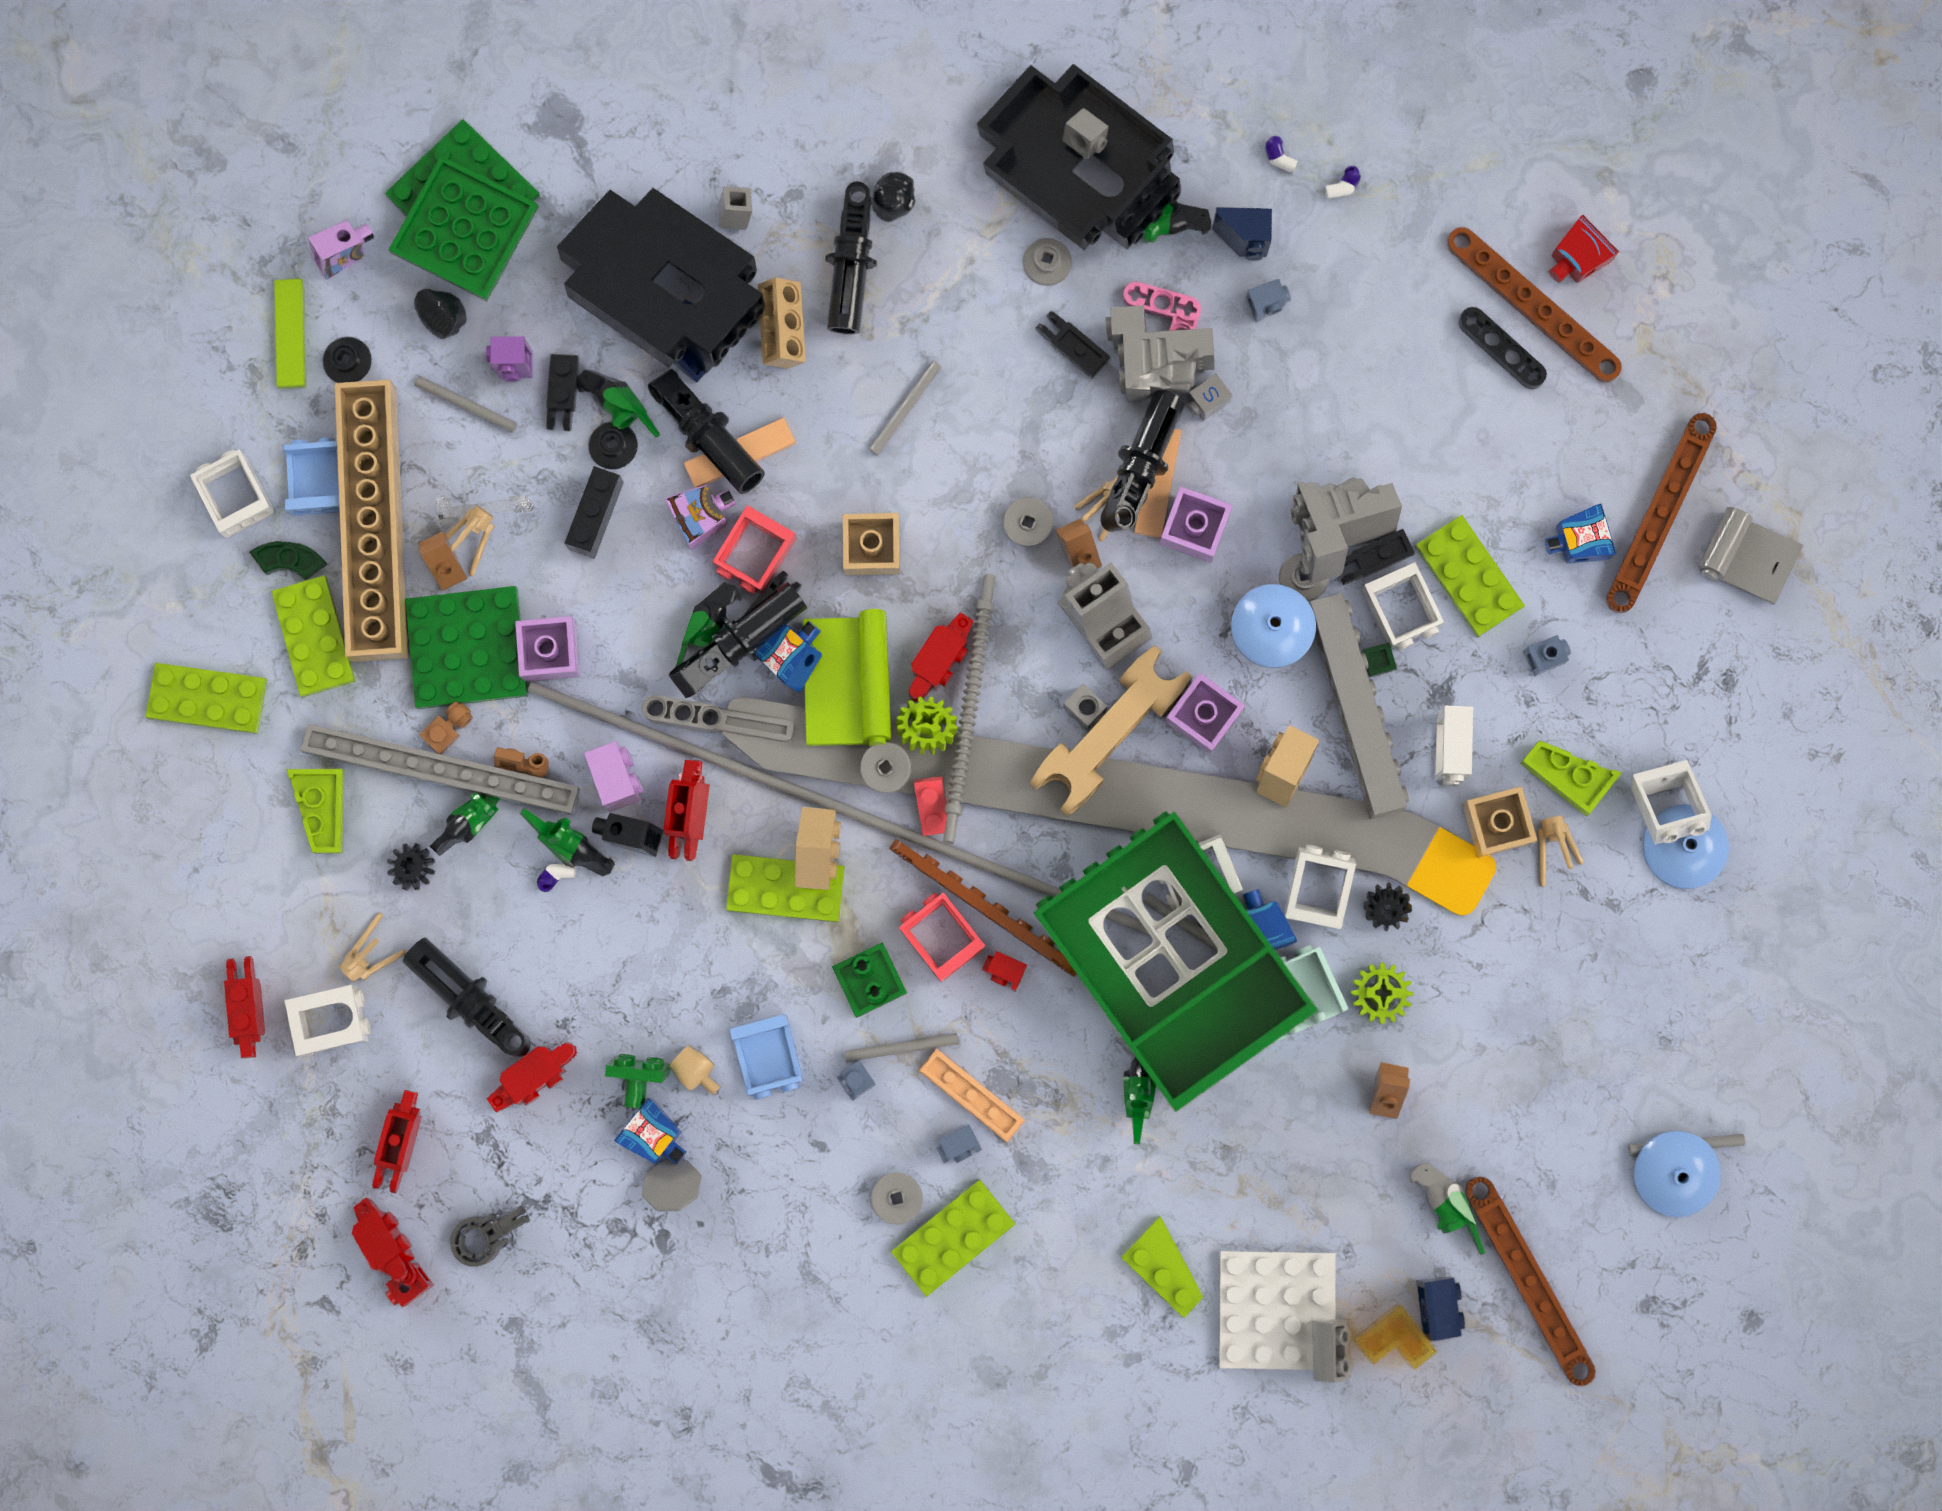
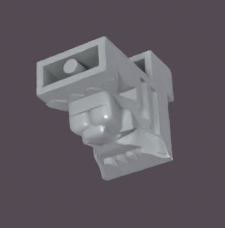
(1157, 358)
(1338, 518)
(1104, 612)

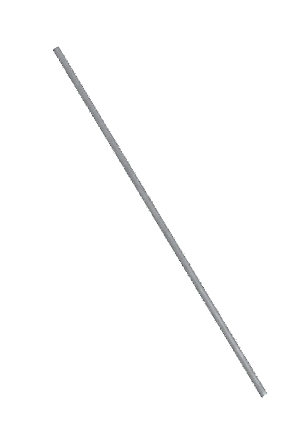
(815, 798)

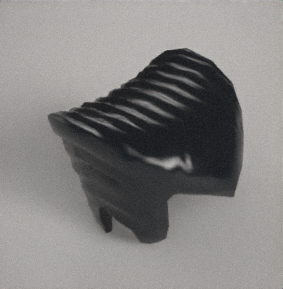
(440, 312)

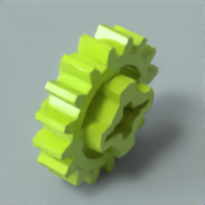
(926, 725)
(1369, 993)

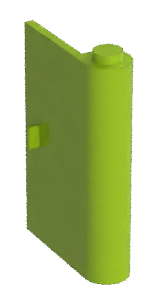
(850, 684)

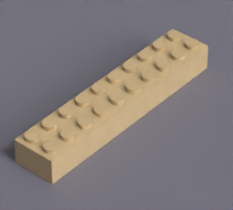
(371, 521)

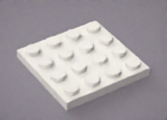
(1270, 1307)

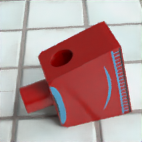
(1581, 252)

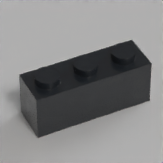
(594, 512)

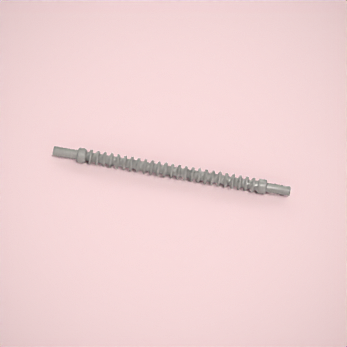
(953, 808)

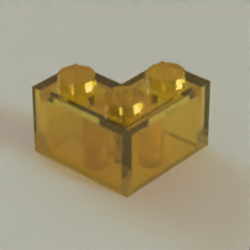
(1396, 1331)

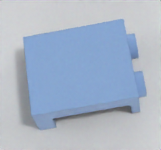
(312, 477)
(767, 1056)

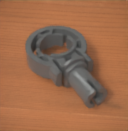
(501, 1228)

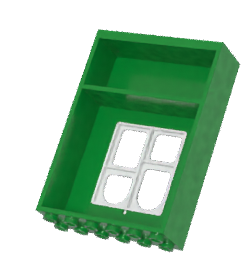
(1213, 1013)

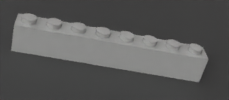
(1357, 707)

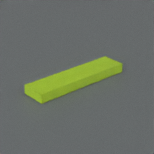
(290, 333)

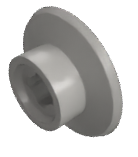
(1042, 272)
(1034, 510)
(1290, 577)
(875, 757)
(882, 1200)

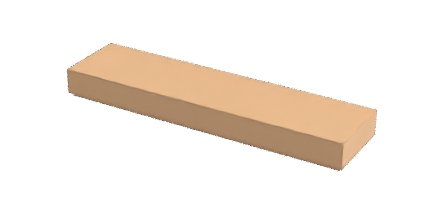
(758, 444)
(1153, 512)
(971, 1095)

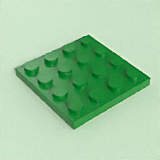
(467, 149)
(463, 228)
(464, 647)

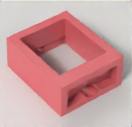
(770, 527)
(931, 904)

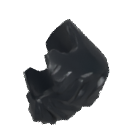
(893, 196)

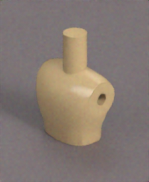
(693, 1068)

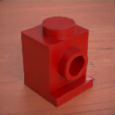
(1004, 970)
(416, 1289)

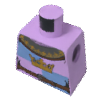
(338, 247)
(699, 513)

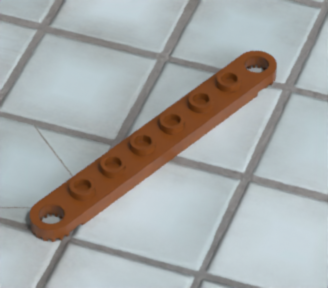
(1534, 305)
(1661, 513)
(975, 899)
(1530, 1281)

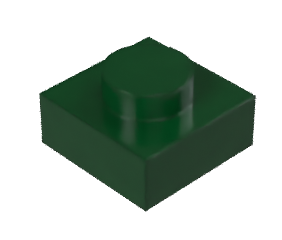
(1380, 660)

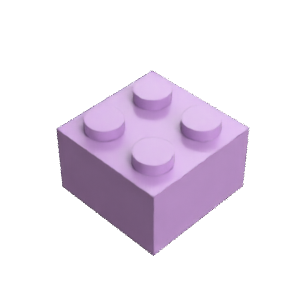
(1195, 524)
(547, 648)
(1204, 713)
(613, 776)

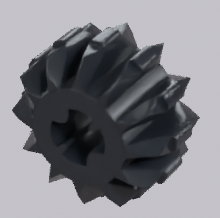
(403, 874)
(1398, 906)

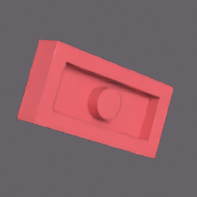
(931, 804)

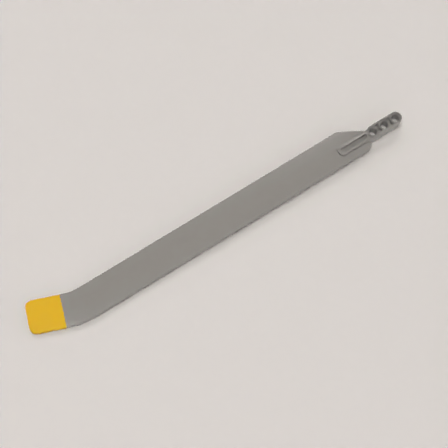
(1128, 799)

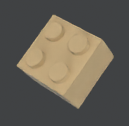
(871, 544)
(1286, 765)
(1499, 822)
(817, 848)

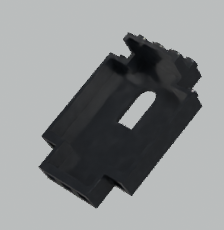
(1038, 165)
(626, 246)

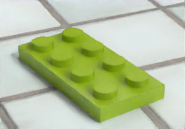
(1469, 576)
(313, 636)
(206, 698)
(769, 888)
(953, 1238)

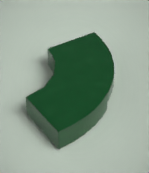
(288, 556)

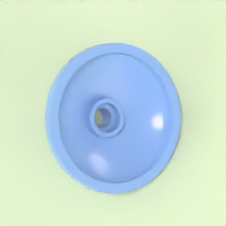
(1268, 644)
(1682, 866)
(1661, 1163)

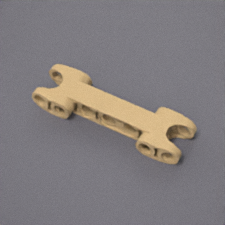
(1078, 766)

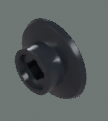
(356, 366)
(617, 456)

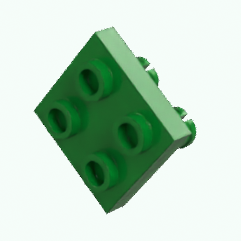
(869, 980)
(636, 1075)

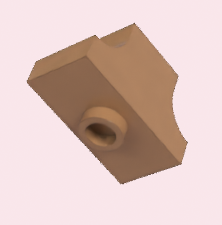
(1078, 544)
(442, 561)
(1389, 1090)

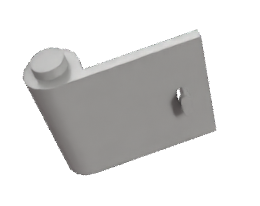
(1747, 555)

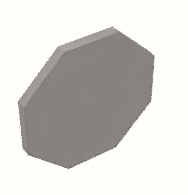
(671, 1185)

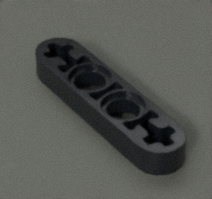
(1498, 351)

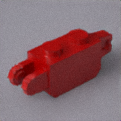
(938, 656)
(686, 810)
(244, 1007)
(530, 1075)
(397, 1140)
(383, 1243)

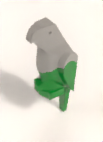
(1446, 1201)

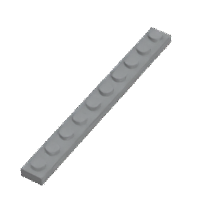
(440, 769)

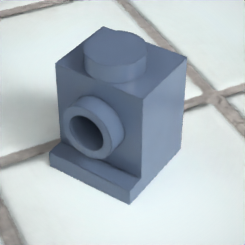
(1267, 299)
(1540, 661)
(856, 1080)
(958, 1145)

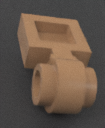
(441, 733)
(515, 761)

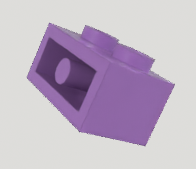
(510, 357)

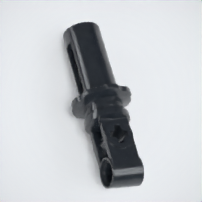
(851, 252)
(706, 431)
(1142, 462)
(738, 639)
(472, 1003)

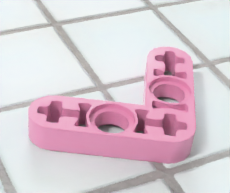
(1179, 320)

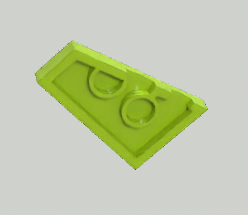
(1574, 779)
(321, 806)
(1163, 1268)

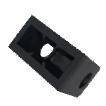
(629, 833)

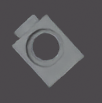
(1085, 133)
(1082, 695)

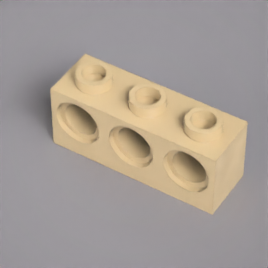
(782, 323)

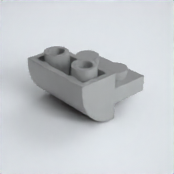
(1331, 1350)

